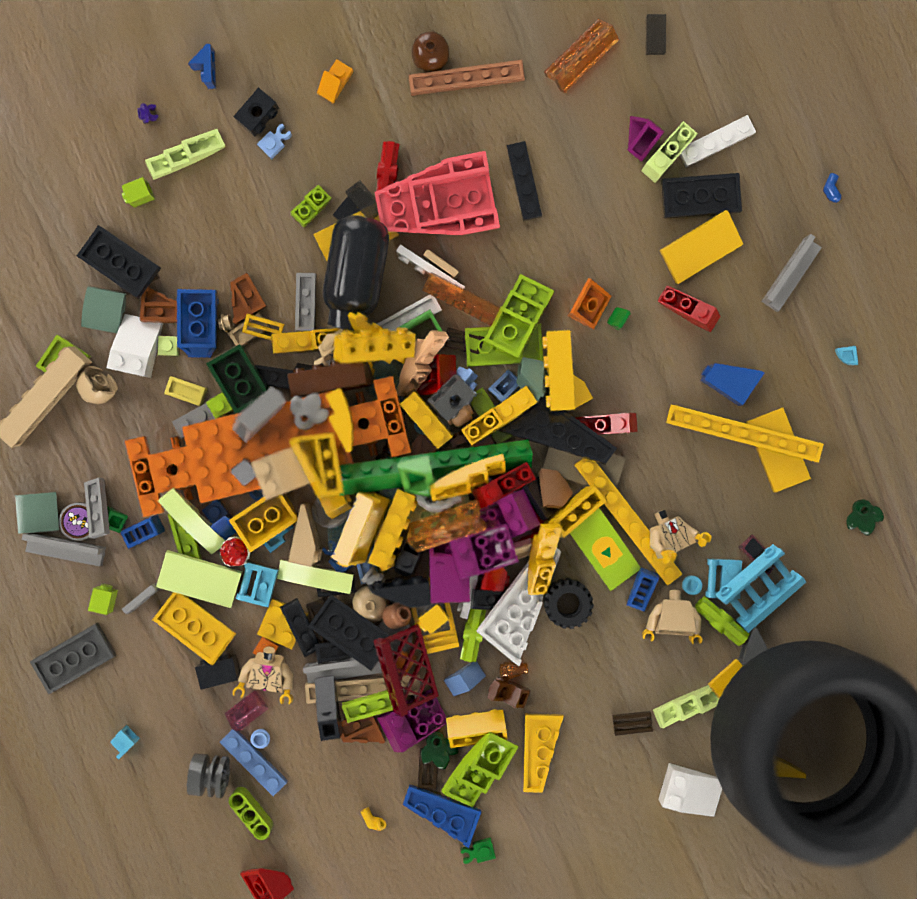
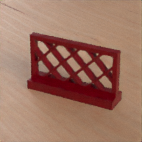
(393, 678)

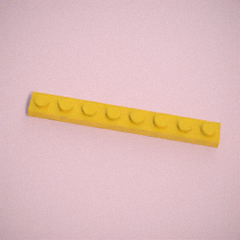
(744, 433)
(626, 518)

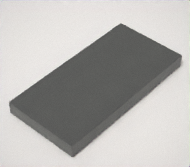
(73, 658)

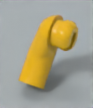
(373, 822)

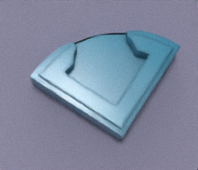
(847, 355)

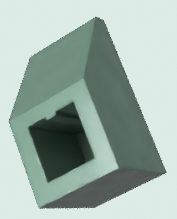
(532, 374)

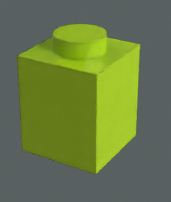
(137, 192)
(219, 406)
(103, 599)

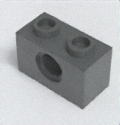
(441, 399)

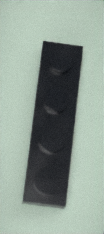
(524, 181)

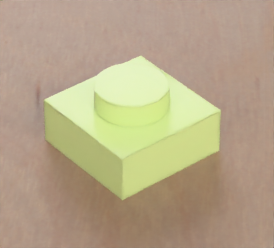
(167, 346)

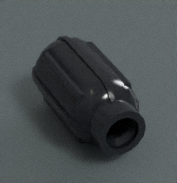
(354, 268)

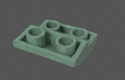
(103, 309)
(37, 512)

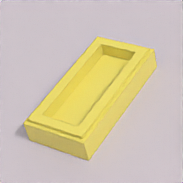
(185, 391)

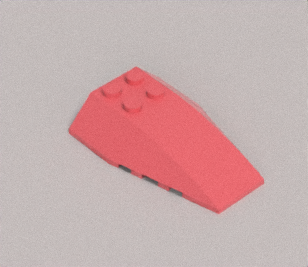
(442, 199)

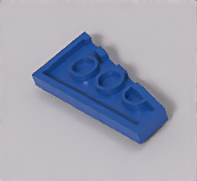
(444, 813)

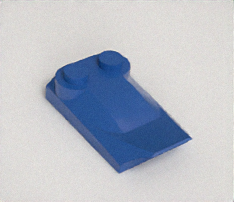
(197, 322)

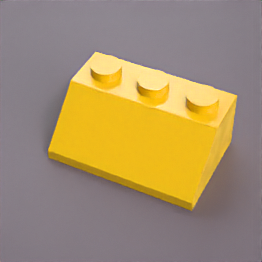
(264, 520)

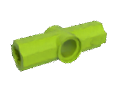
(721, 621)
(471, 638)

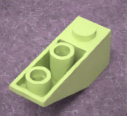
(669, 152)

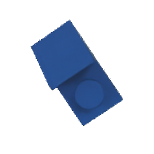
(205, 61)
(219, 517)

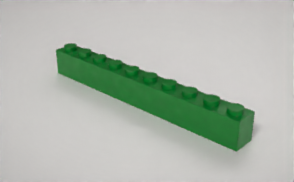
(385, 474)

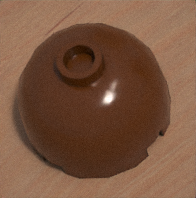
(430, 51)

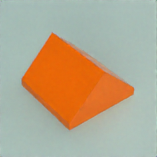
(590, 304)

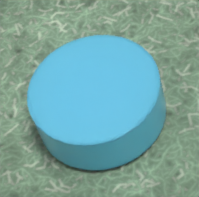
(692, 585)

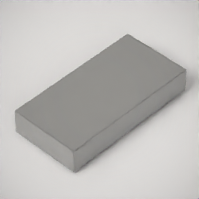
(141, 598)

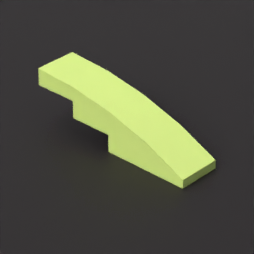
(185, 154)
(191, 520)
(315, 577)
(686, 706)

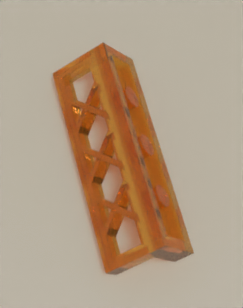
(585, 55)
(461, 298)
(444, 530)

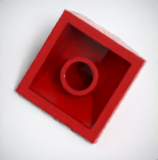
(443, 369)
(495, 580)
(267, 883)

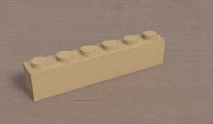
(43, 396)

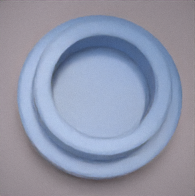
(260, 738)

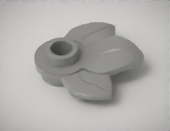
(309, 408)

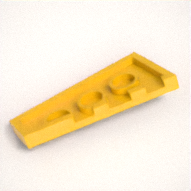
(539, 746)

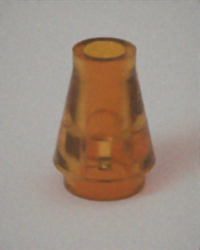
(510, 670)

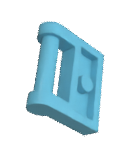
(729, 571)
(262, 587)

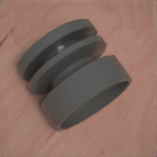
(207, 775)

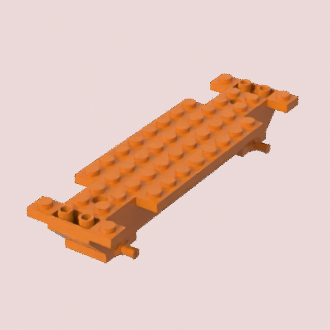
(216, 448)

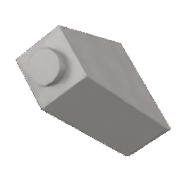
(258, 414)

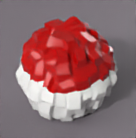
(234, 552)

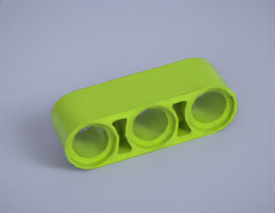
(251, 822)

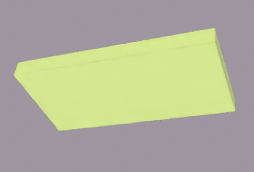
(199, 579)

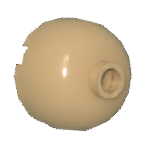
(95, 386)
(369, 604)

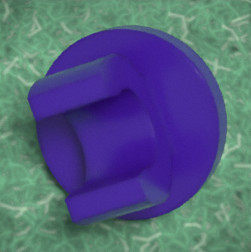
(144, 113)

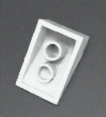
(135, 346)
(690, 791)

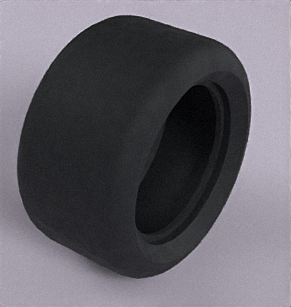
(879, 802)

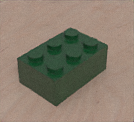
(238, 378)

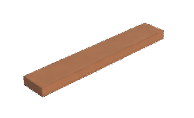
(466, 77)

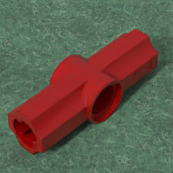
(387, 167)

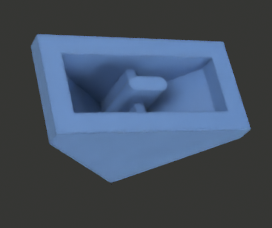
(504, 386)
(465, 678)

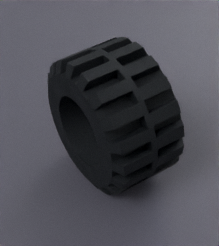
(579, 615)

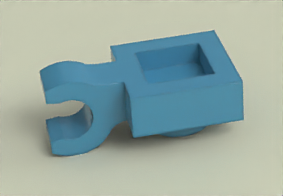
(276, 541)

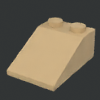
(279, 473)
(306, 541)

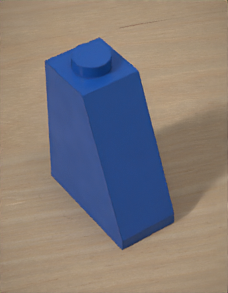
(731, 381)

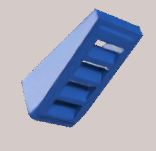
(153, 526)
(636, 587)

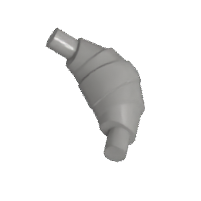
(439, 505)

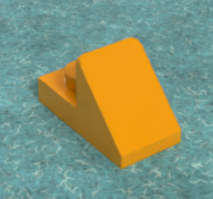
(334, 81)

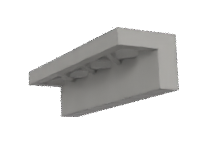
(791, 273)
(64, 549)
(339, 668)

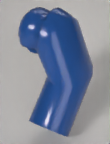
(831, 190)

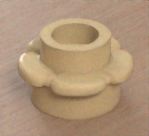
(226, 322)

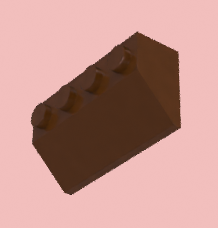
(324, 379)

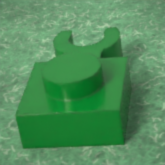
(482, 851)

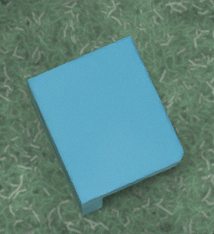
(124, 740)

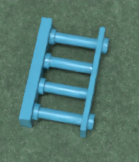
(768, 602)

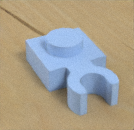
(272, 143)

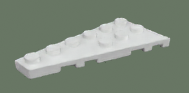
(513, 617)

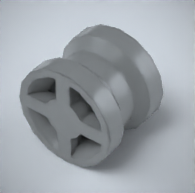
(372, 575)

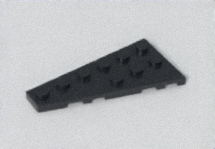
(560, 432)

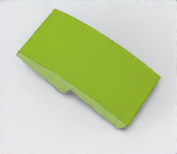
(311, 206)

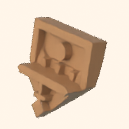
(554, 489)

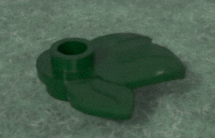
(866, 519)
(437, 753)

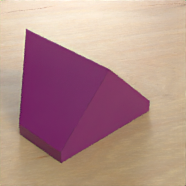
(642, 136)

